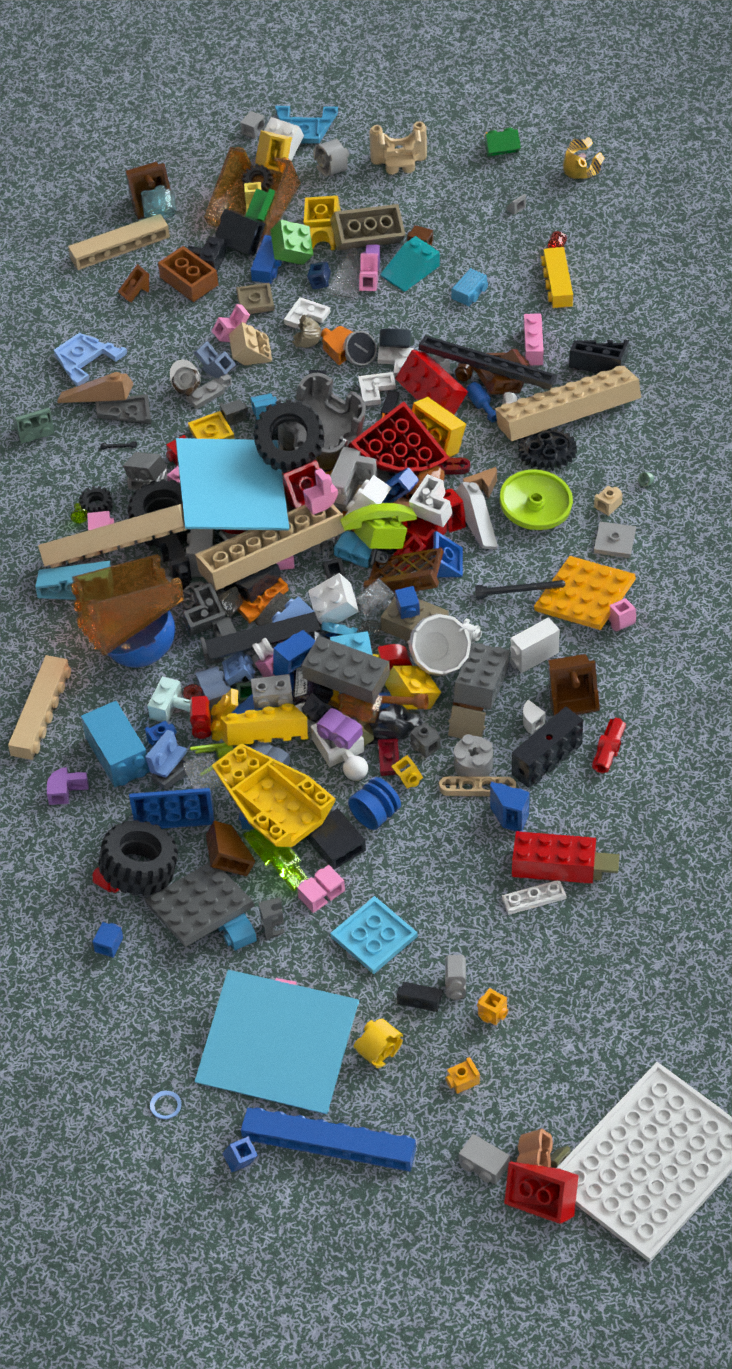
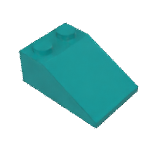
(411, 264)

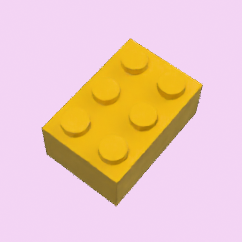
(441, 424)

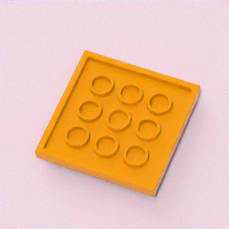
(586, 594)

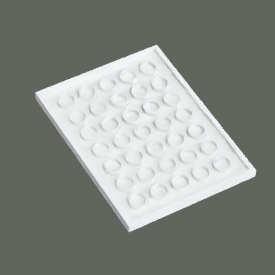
(652, 1161)

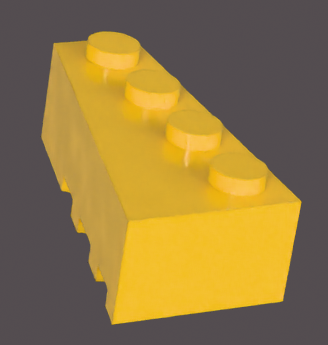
(264, 725)

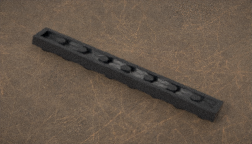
(487, 362)

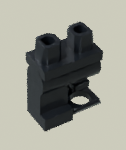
(178, 562)

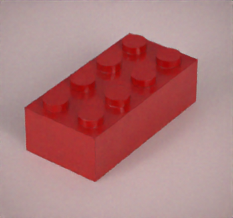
(426, 378)
(553, 857)

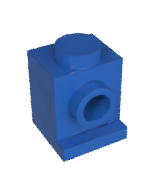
(155, 733)

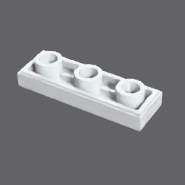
(524, 899)

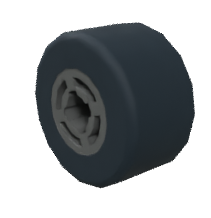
(395, 338)

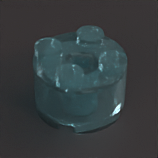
(159, 202)

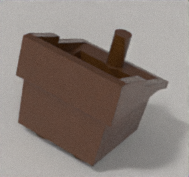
(143, 179)
(573, 684)

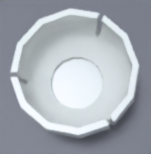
(439, 644)

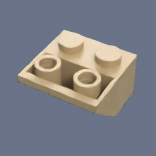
(249, 345)

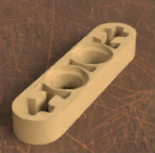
(476, 782)

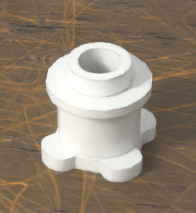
(473, 631)

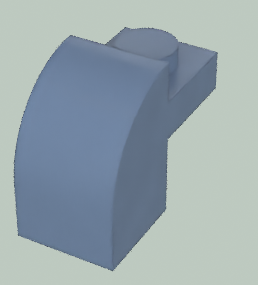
(214, 363)

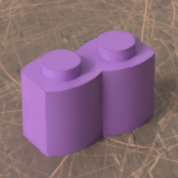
(339, 729)

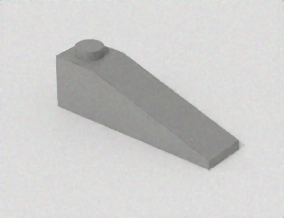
(477, 514)

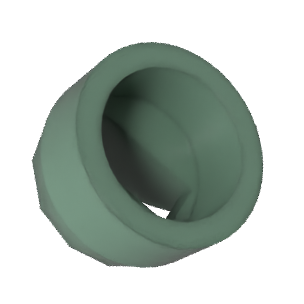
(643, 477)

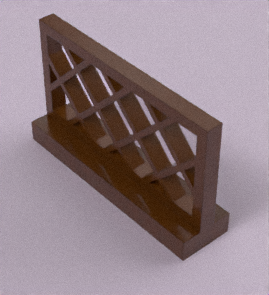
(421, 579)

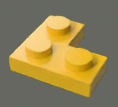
(225, 706)

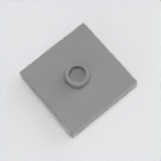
(615, 539)

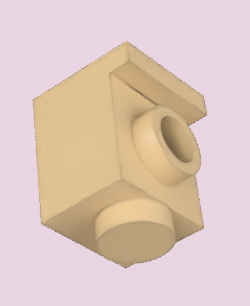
(610, 497)

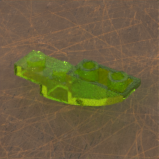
(282, 858)

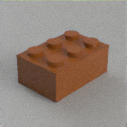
(188, 273)

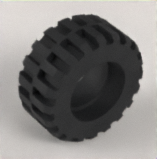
(283, 413)
(154, 498)
(132, 875)

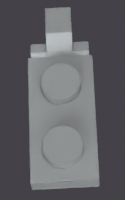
(209, 391)

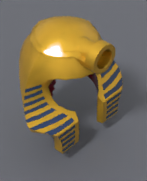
(575, 165)

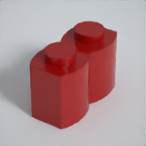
(200, 717)

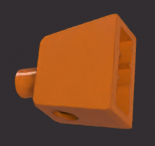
(333, 343)

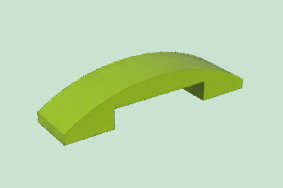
(354, 519)

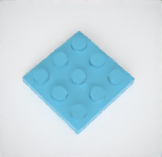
(374, 935)

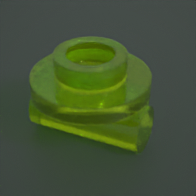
(78, 515)

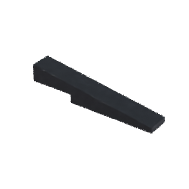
(274, 633)

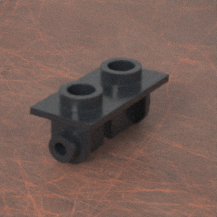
(381, 555)

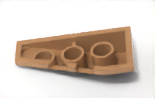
(107, 388)

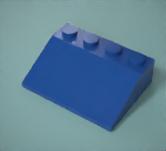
(174, 807)

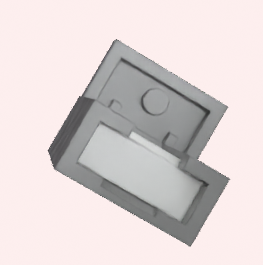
(350, 472)

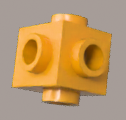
(492, 1007)

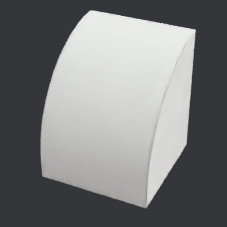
(532, 717)

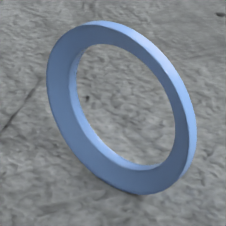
(162, 1093)

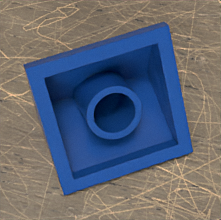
(452, 558)

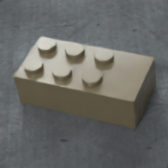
(367, 227)

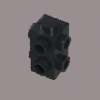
(318, 706)

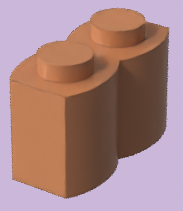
(535, 1148)

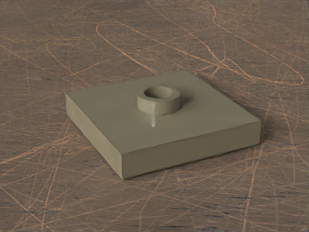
(256, 298)

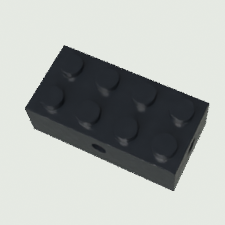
(547, 747)

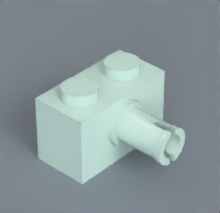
(166, 699)

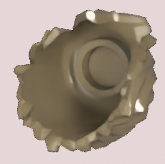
(309, 334)

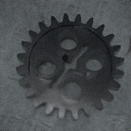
(547, 449)

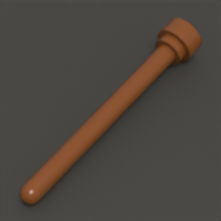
(420, 701)

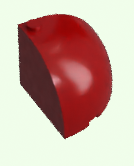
(400, 443)

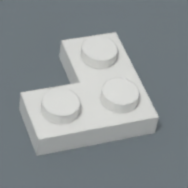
(303, 306)
(393, 355)
(372, 384)

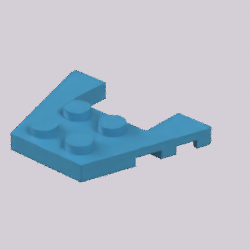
(312, 127)

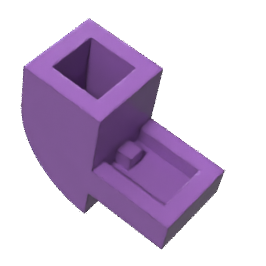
(61, 783)

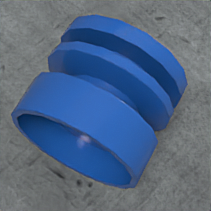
(374, 803)

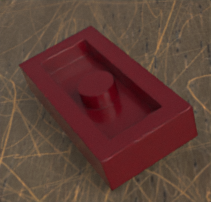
(388, 756)

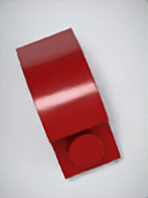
(395, 654)

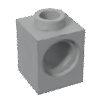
(252, 124)

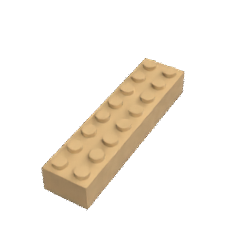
(567, 403)
(110, 536)
(262, 548)

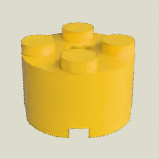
(378, 1042)

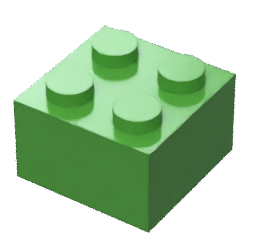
(291, 242)

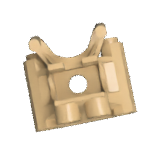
(384, 151)

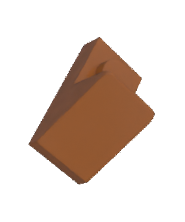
(134, 283)

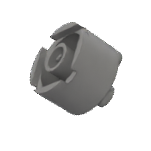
(331, 157)
(473, 757)

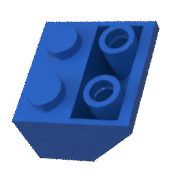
(291, 653)
(509, 806)

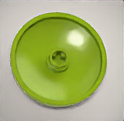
(536, 499)

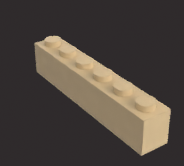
(119, 241)
(39, 707)

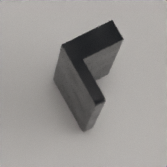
(419, 996)

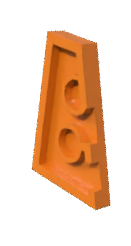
(252, 610)

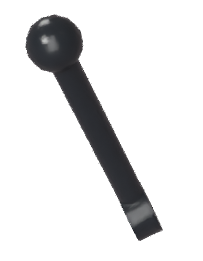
(133, 444)

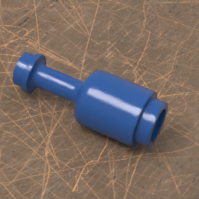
(481, 399)

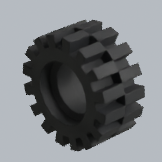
(259, 171)
(93, 495)

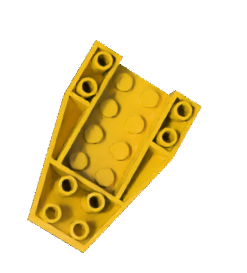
(273, 796)

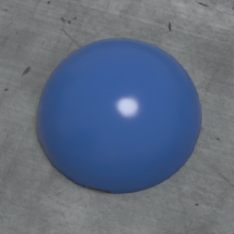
(146, 645)

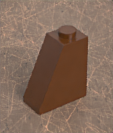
(228, 850)

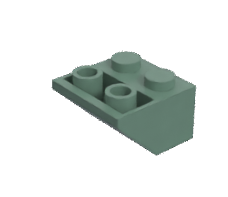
(34, 425)

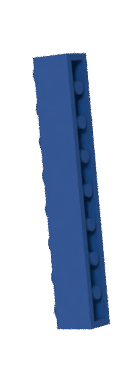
(329, 1139)

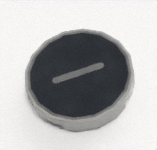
(359, 348)

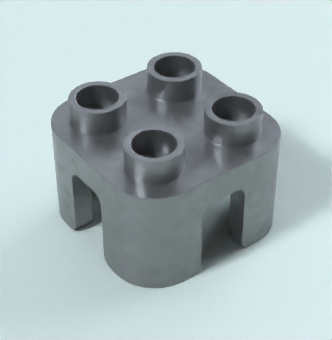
(340, 418)

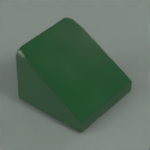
(244, 691)

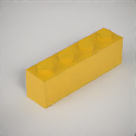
(558, 277)

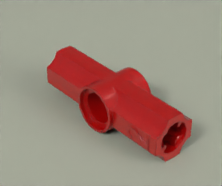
(608, 745)

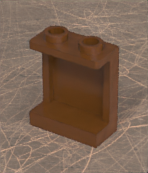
(497, 383)

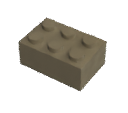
(402, 628)

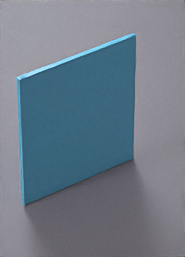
(229, 486)
(277, 1041)

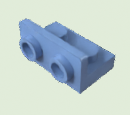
(237, 667)
(165, 755)

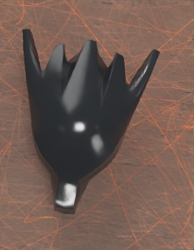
(392, 725)

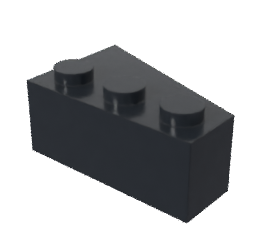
(597, 357)

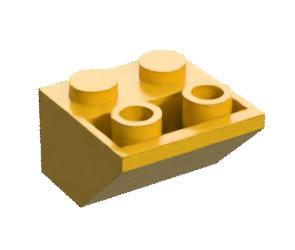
(272, 146)

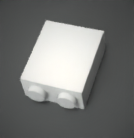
(534, 645)

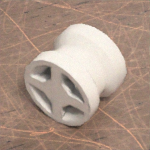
(263, 649)

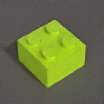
(382, 533)

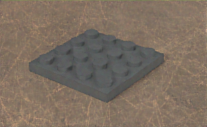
(199, 903)

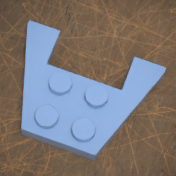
(82, 350)

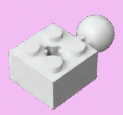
(354, 766)

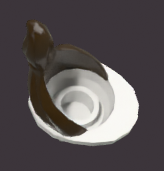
(184, 377)

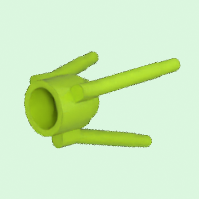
(221, 749)

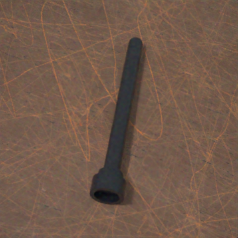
(482, 591)

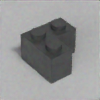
(207, 610)

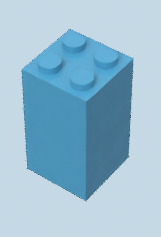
(115, 744)

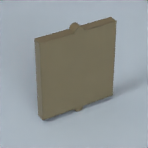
(465, 722)

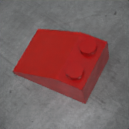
(541, 1191)

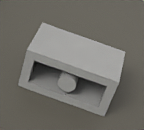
(483, 1159)

